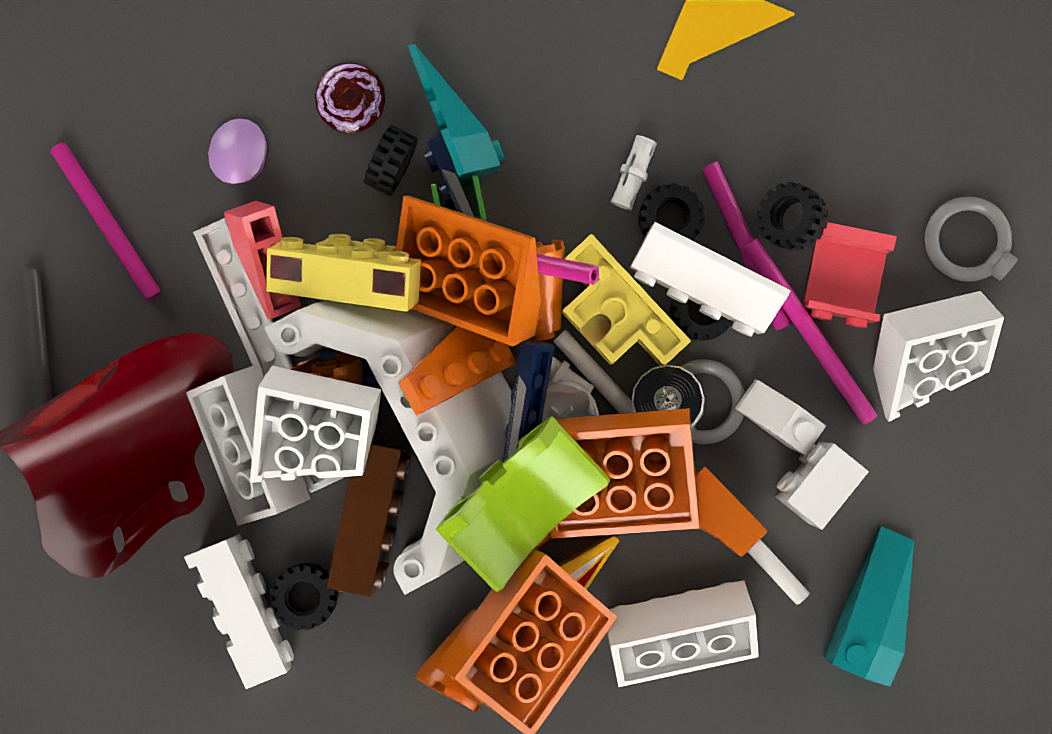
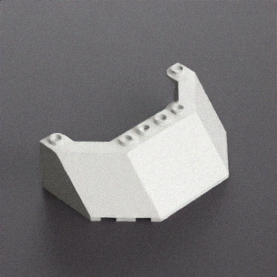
(450, 440)

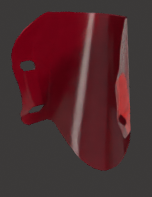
(113, 447)

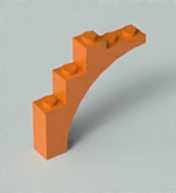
(719, 516)

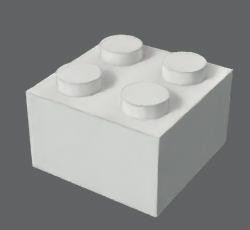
(820, 483)

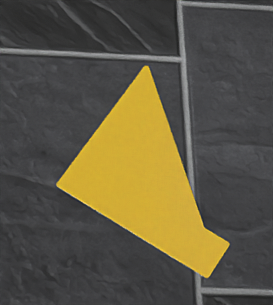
(713, 25)

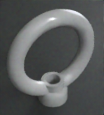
(1000, 260)
(737, 391)

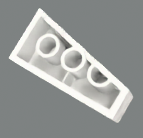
(242, 609)

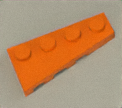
(453, 367)

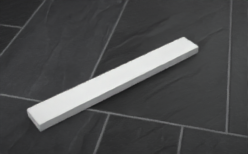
(245, 309)

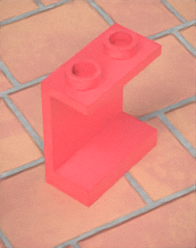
(847, 274)

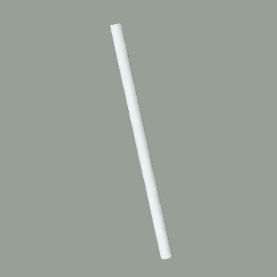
(623, 404)

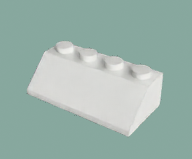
(708, 280)
(227, 422)
(683, 633)

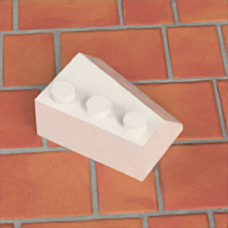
(934, 349)
(312, 426)

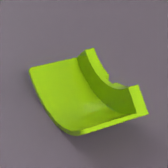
(521, 502)

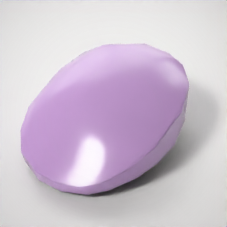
(237, 151)

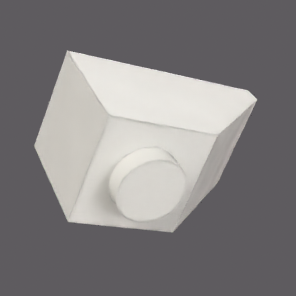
(780, 417)

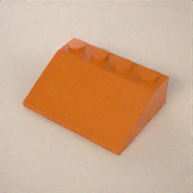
(472, 271)
(648, 471)
(527, 642)

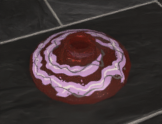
(350, 115)

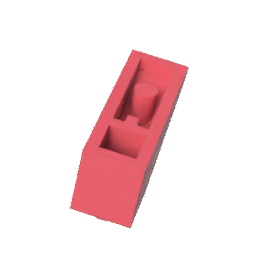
(252, 231)

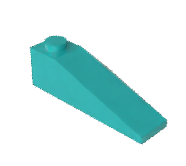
(463, 134)

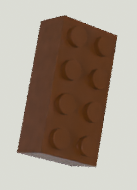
(366, 522)

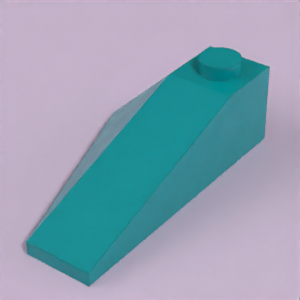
(874, 619)

